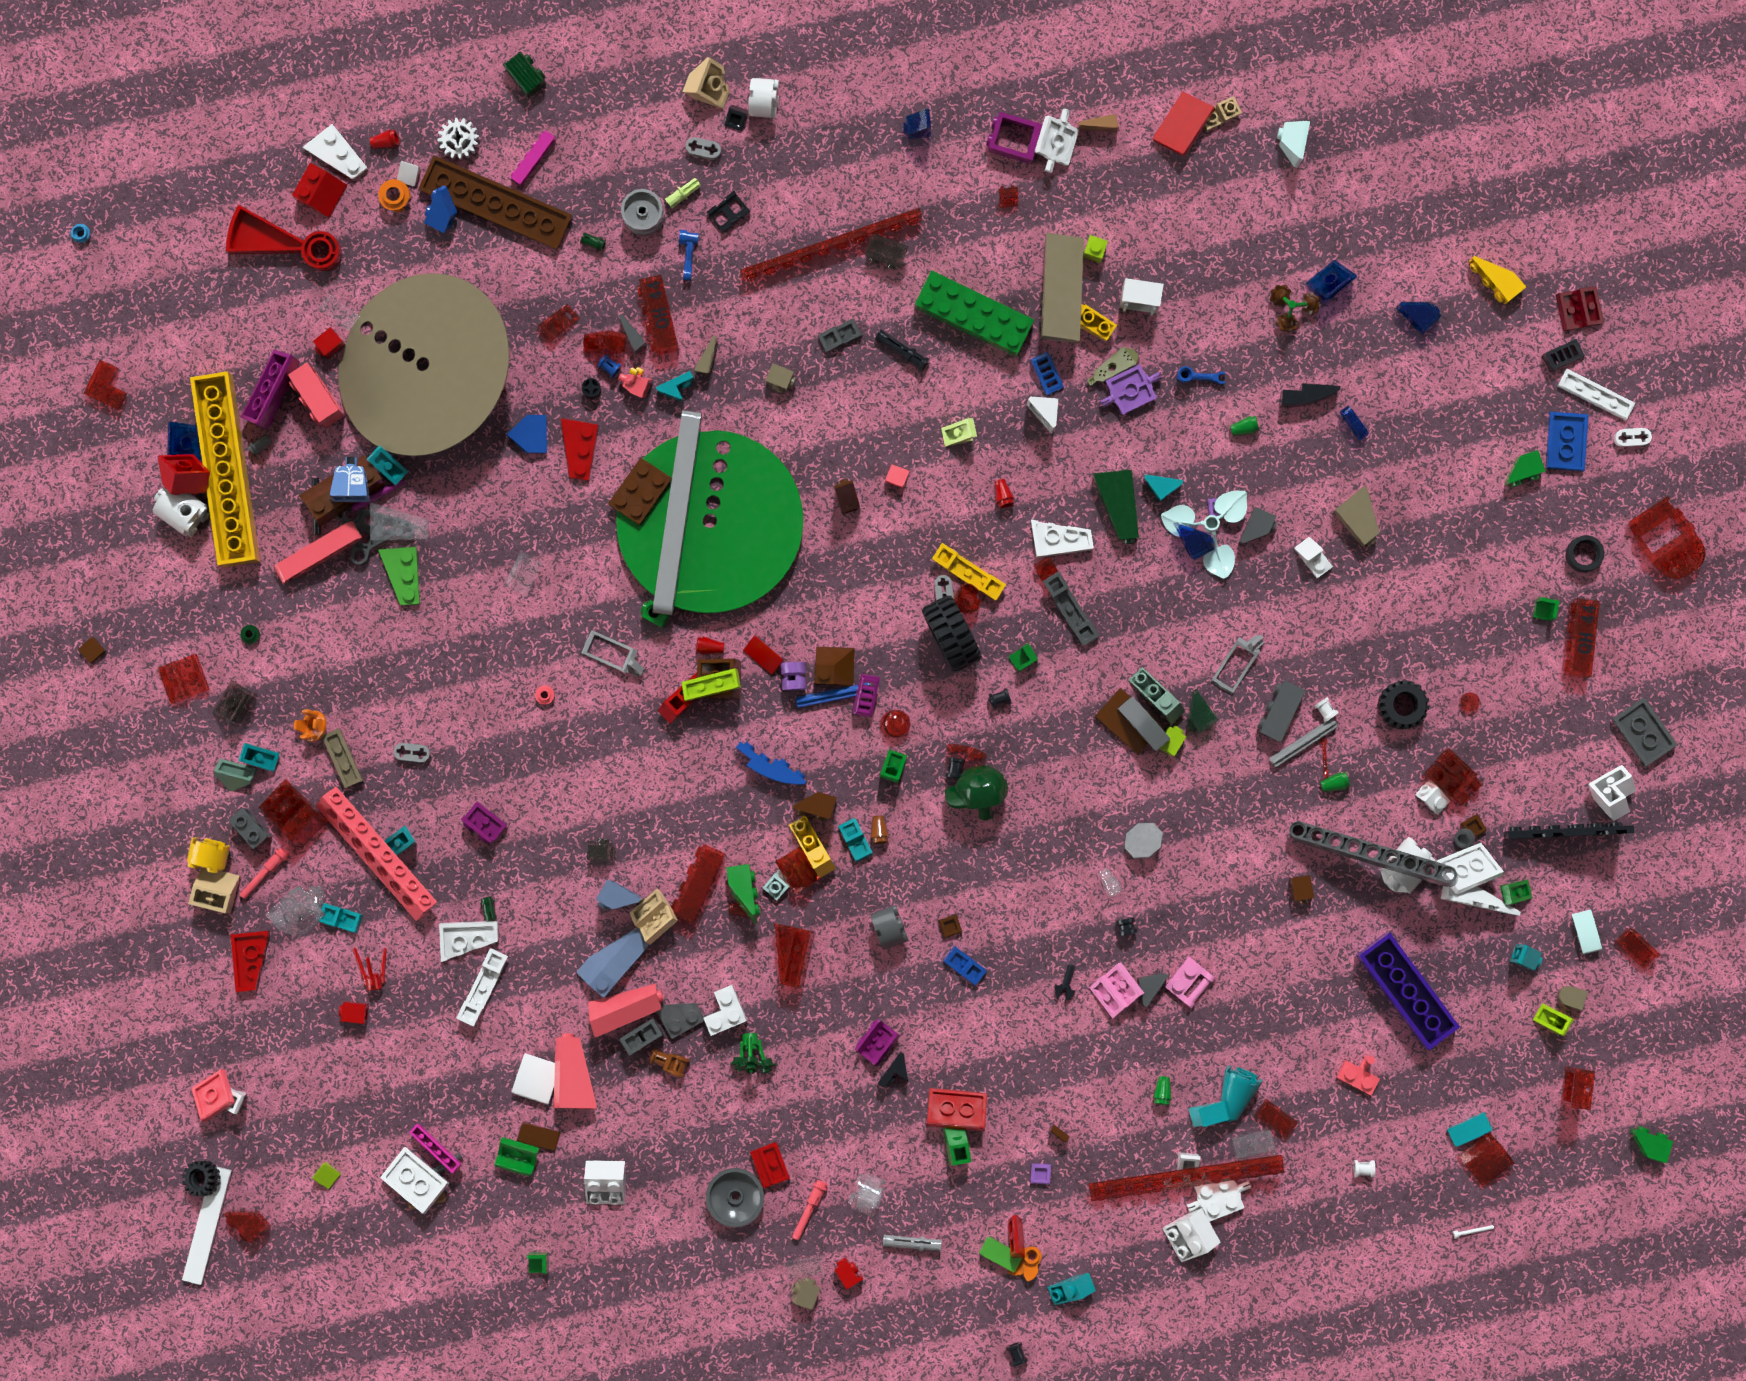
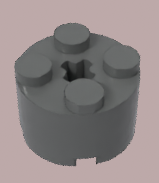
(889, 927)

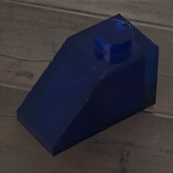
(918, 125)
(1420, 314)
(1194, 540)

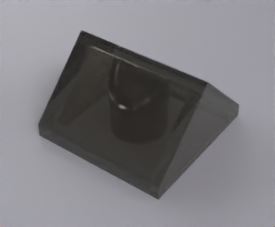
(234, 703)

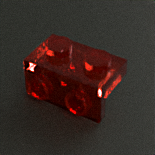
(797, 870)

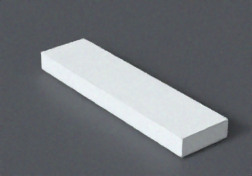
(1596, 394)

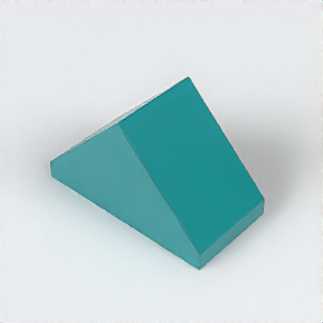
(1161, 486)

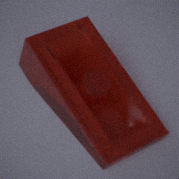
(557, 323)

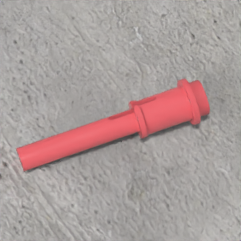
(277, 858)
(814, 1199)

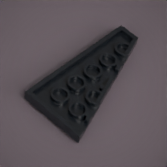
(1571, 830)

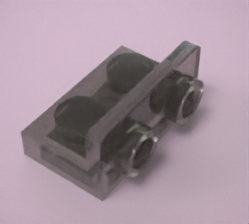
(886, 251)

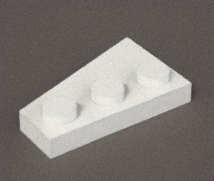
(336, 152)
(1059, 540)

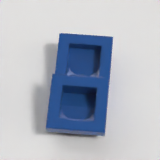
(964, 965)

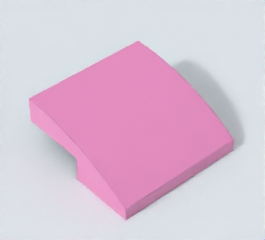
(1116, 990)

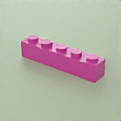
(532, 158)
(436, 1148)

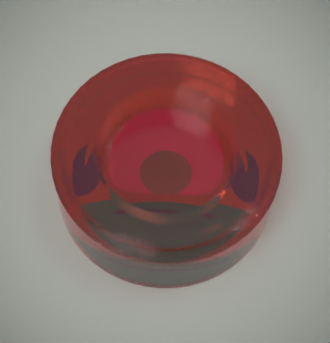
(1469, 701)

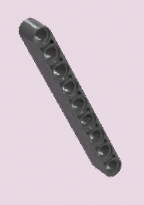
(1380, 860)

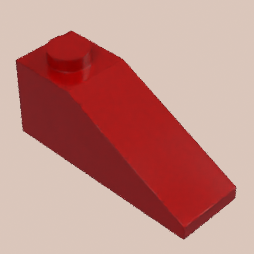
(675, 704)

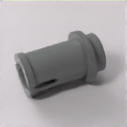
(259, 444)

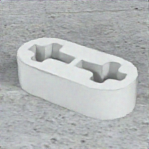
(1632, 433)

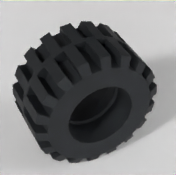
(1387, 709)

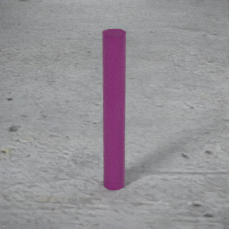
(378, 494)

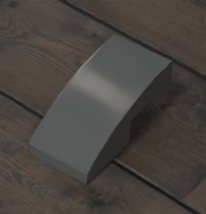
(840, 335)

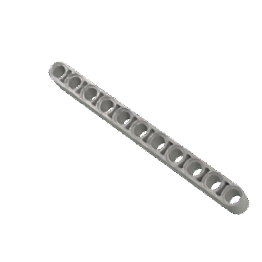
(677, 512)

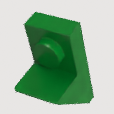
(1516, 892)

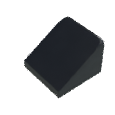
(736, 117)

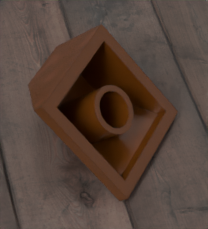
(834, 666)

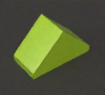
(1553, 1020)

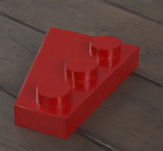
(579, 447)
(248, 957)

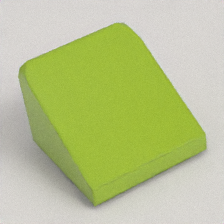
(326, 1175)

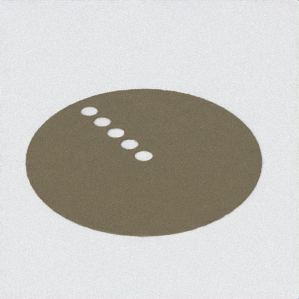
(466, 373)

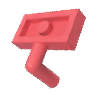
(1359, 1076)

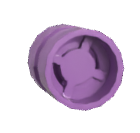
(793, 669)

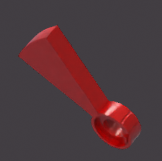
(256, 235)

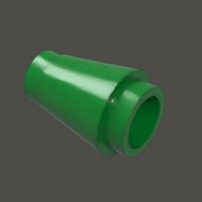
(1245, 426)
(1336, 782)
(1162, 1091)

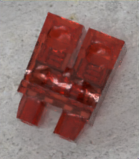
(1456, 780)

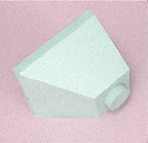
(1293, 140)

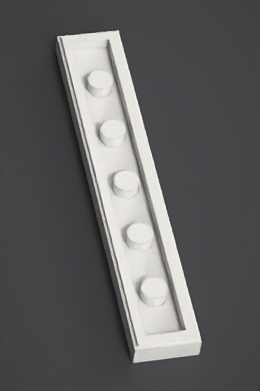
(206, 1230)

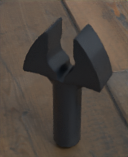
(1066, 983)

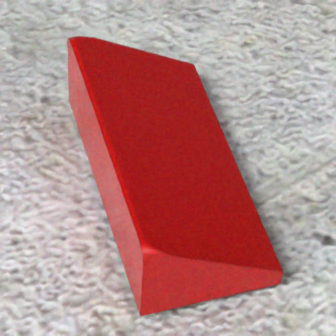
(763, 655)
(1016, 1237)

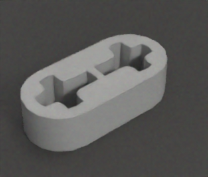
(702, 153)
(938, 589)
(411, 757)

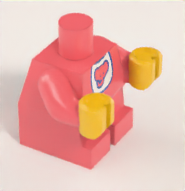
(635, 383)

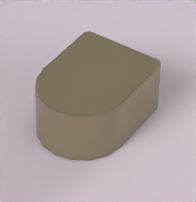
(1572, 997)

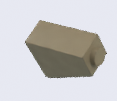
(1359, 517)

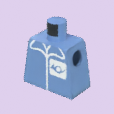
(350, 483)

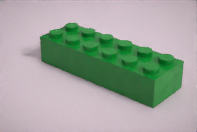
(974, 313)

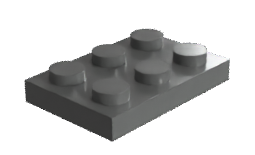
(1644, 732)

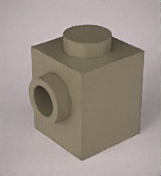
(780, 378)
(805, 1292)

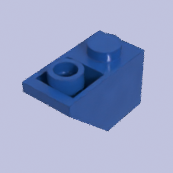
(441, 211)

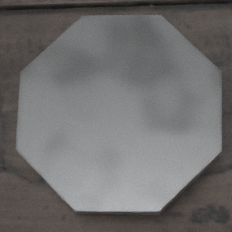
(1143, 840)

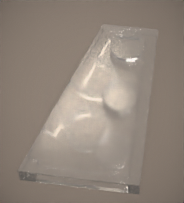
(391, 525)

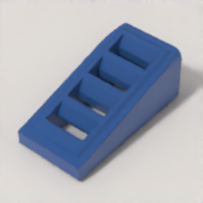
(1046, 356)

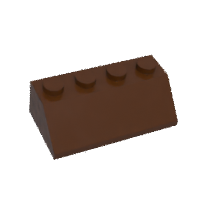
(320, 503)

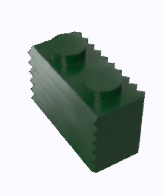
(524, 74)

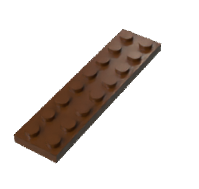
(497, 203)

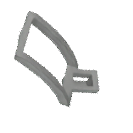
(1249, 646)
(630, 660)

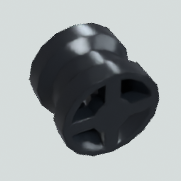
(591, 384)
(1126, 926)

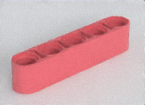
(318, 552)

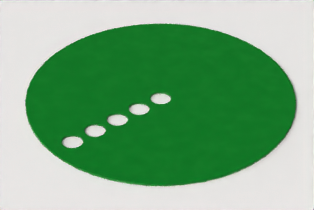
(754, 530)

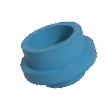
(80, 227)

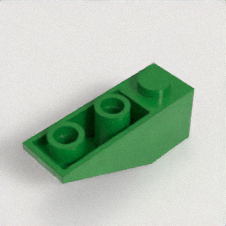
(741, 887)
(956, 1146)

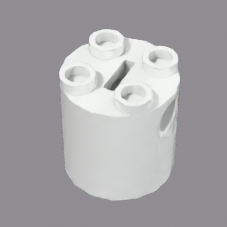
(180, 511)
(1400, 882)

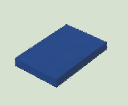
(1567, 441)

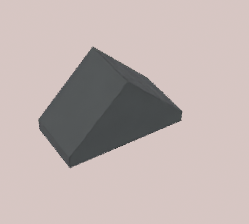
(1150, 986)

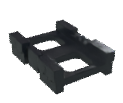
(724, 207)

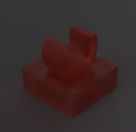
(1008, 197)

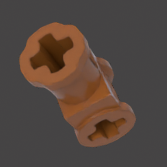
(671, 1062)

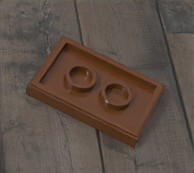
(1118, 724)

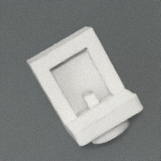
(1433, 797)

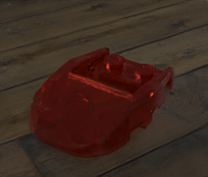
(1678, 556)

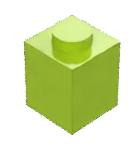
(1095, 249)
(1176, 739)

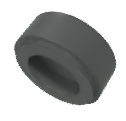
(1464, 838)

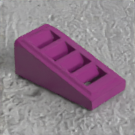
(865, 707)

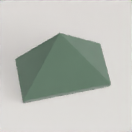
(234, 774)

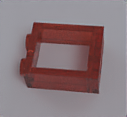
(1575, 1085)

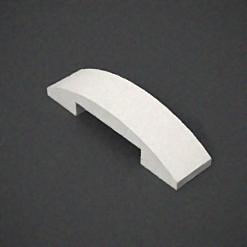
(482, 987)

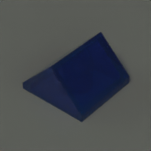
(1331, 281)
(183, 440)

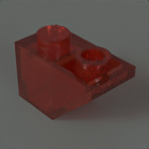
(604, 342)
(248, 1223)

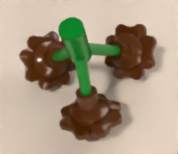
(1281, 296)

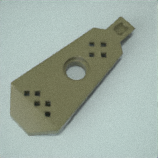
(1120, 360)

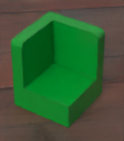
(1546, 609)
(1023, 657)
(538, 1262)

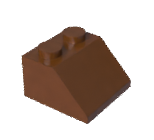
(712, 666)

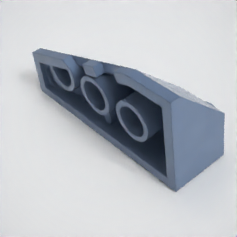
(611, 963)

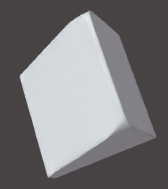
(408, 173)

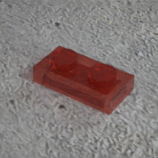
(1276, 1118)

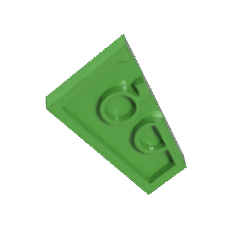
(403, 573)

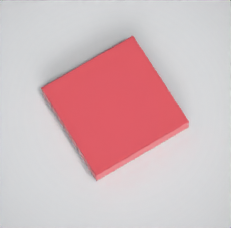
(213, 1095)

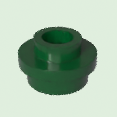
(256, 634)

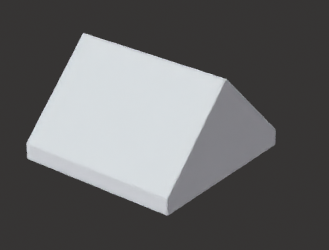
(1045, 410)

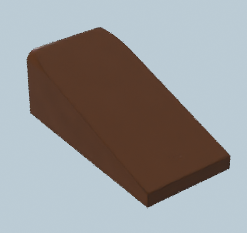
(538, 1136)

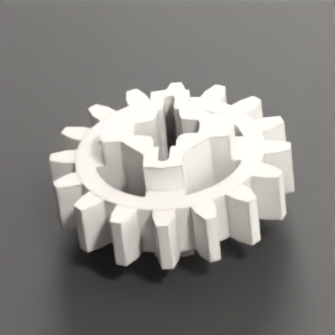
(450, 139)

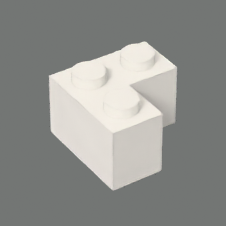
(1611, 792)
(730, 1013)

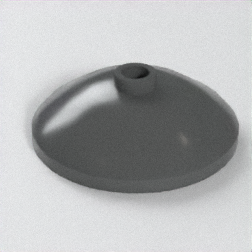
(731, 1211)

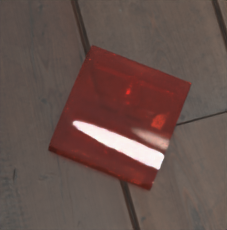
(183, 678)

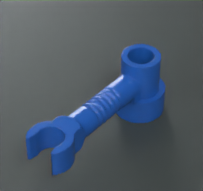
(688, 239)
(1198, 376)

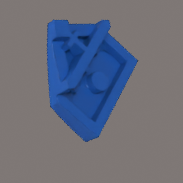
(530, 434)

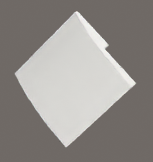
(535, 1079)

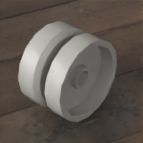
(645, 223)

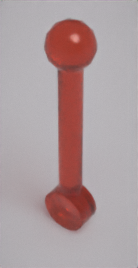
(1324, 741)

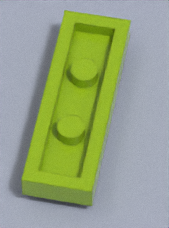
(711, 684)

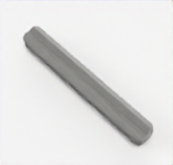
(1303, 742)

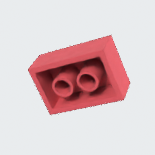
(315, 395)

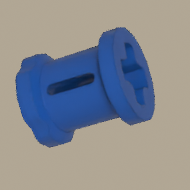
(609, 366)

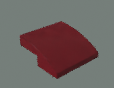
(1579, 308)

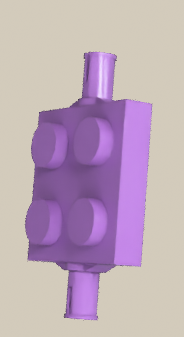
(1130, 389)

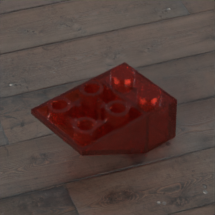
(293, 814)

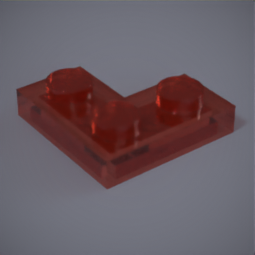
(100, 386)

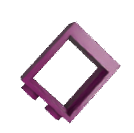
(1009, 153)

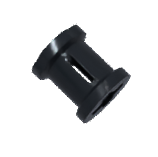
(999, 698)
(955, 767)
(1017, 1354)

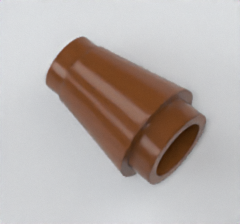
(879, 831)

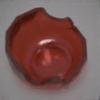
(967, 598)
(895, 723)

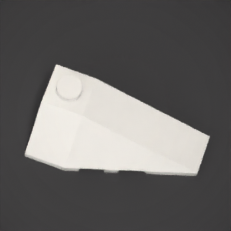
(1478, 898)

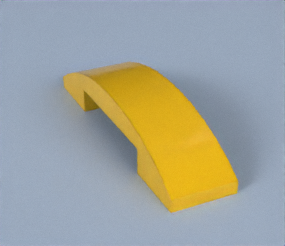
(968, 572)

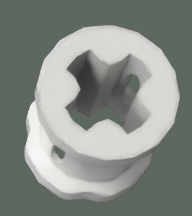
(1326, 709)
(1364, 1168)

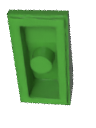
(999, 1254)

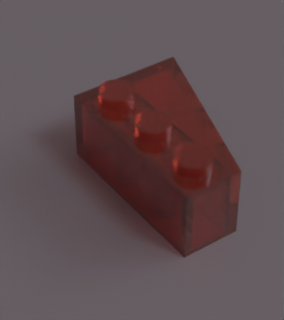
(794, 953)

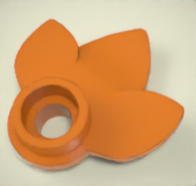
(1027, 1266)

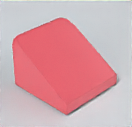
(897, 476)

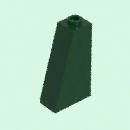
(1118, 498)

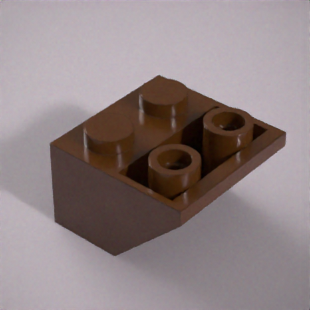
(818, 804)

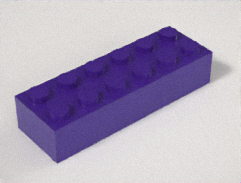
(1407, 991)

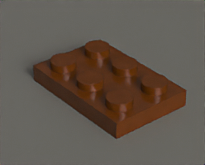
(640, 491)

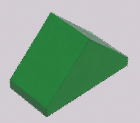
(893, 766)

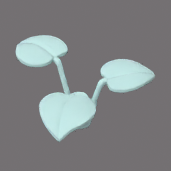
(1231, 507)

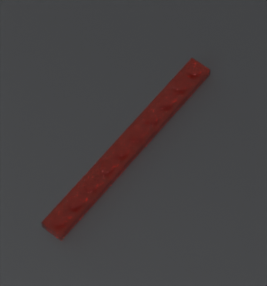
(823, 248)
(1186, 1178)

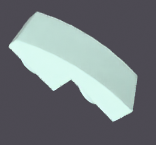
(776, 885)
(1587, 931)

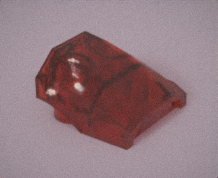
(1486, 1158)

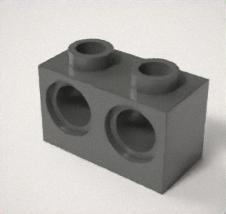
(250, 828)
(641, 1036)

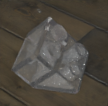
(1253, 1145)

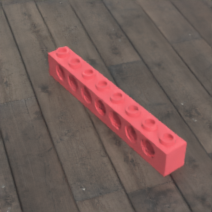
(376, 853)

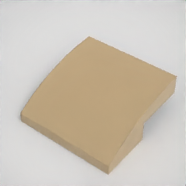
(653, 916)

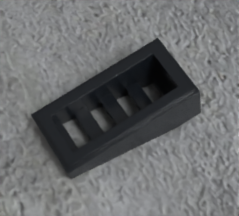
(1550, 362)

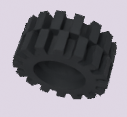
(191, 1178)

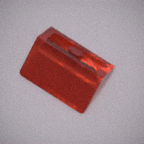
(1637, 947)

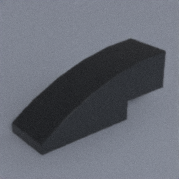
(1307, 395)

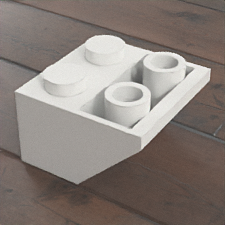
(605, 1182)
(1191, 1235)

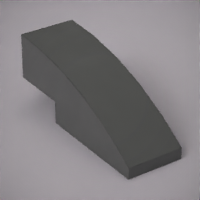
(1144, 724)

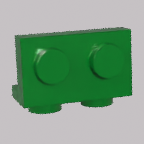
(516, 1157)

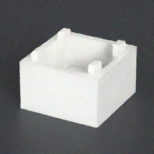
(1141, 296)

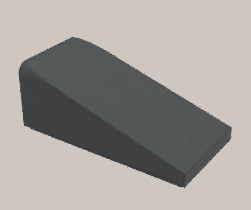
(635, 339)

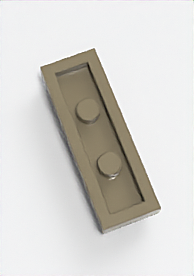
(342, 758)

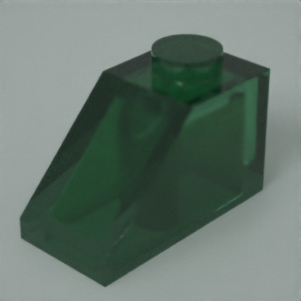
(1199, 713)

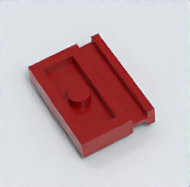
(770, 1164)

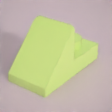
(959, 432)

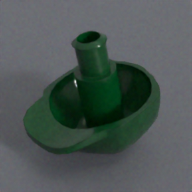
(978, 789)

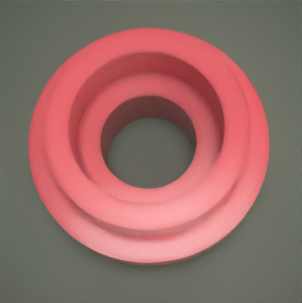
(549, 699)

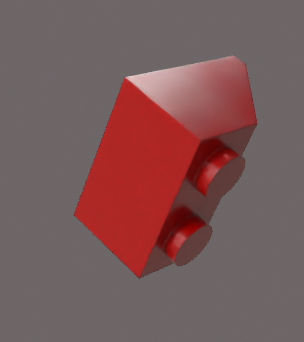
(319, 190)
(183, 474)

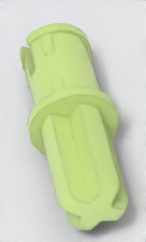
(682, 193)

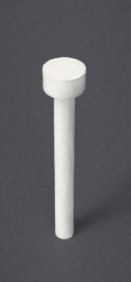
(1456, 1234)

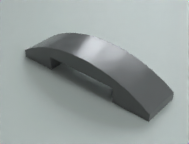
(1070, 608)

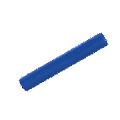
(828, 696)

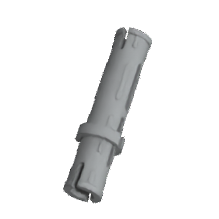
(912, 1243)

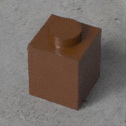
(1301, 889)

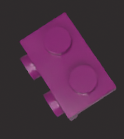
(484, 823)
(877, 1042)

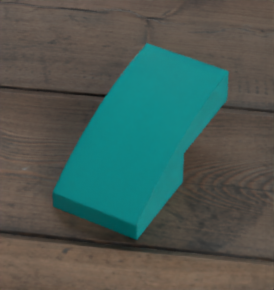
(855, 840)
(341, 918)
(1470, 1129)

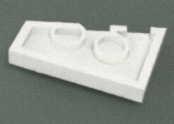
(463, 937)

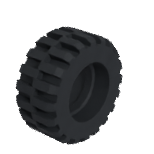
(951, 633)

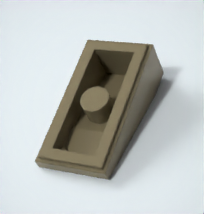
(706, 361)

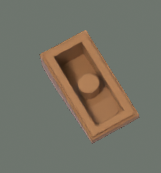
(1104, 123)

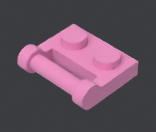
(1185, 977)

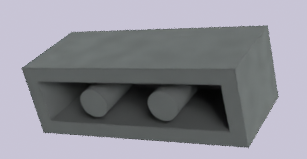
(1280, 711)

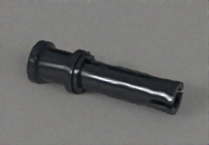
(909, 355)

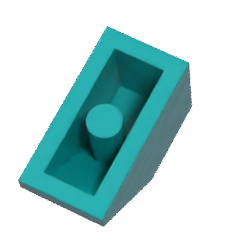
(1526, 957)

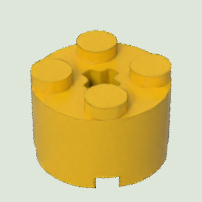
(208, 854)

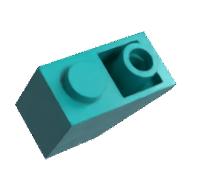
(1071, 1289)

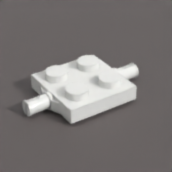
(1057, 140)
(1219, 1198)

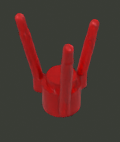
(372, 980)

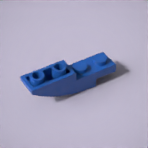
(776, 771)

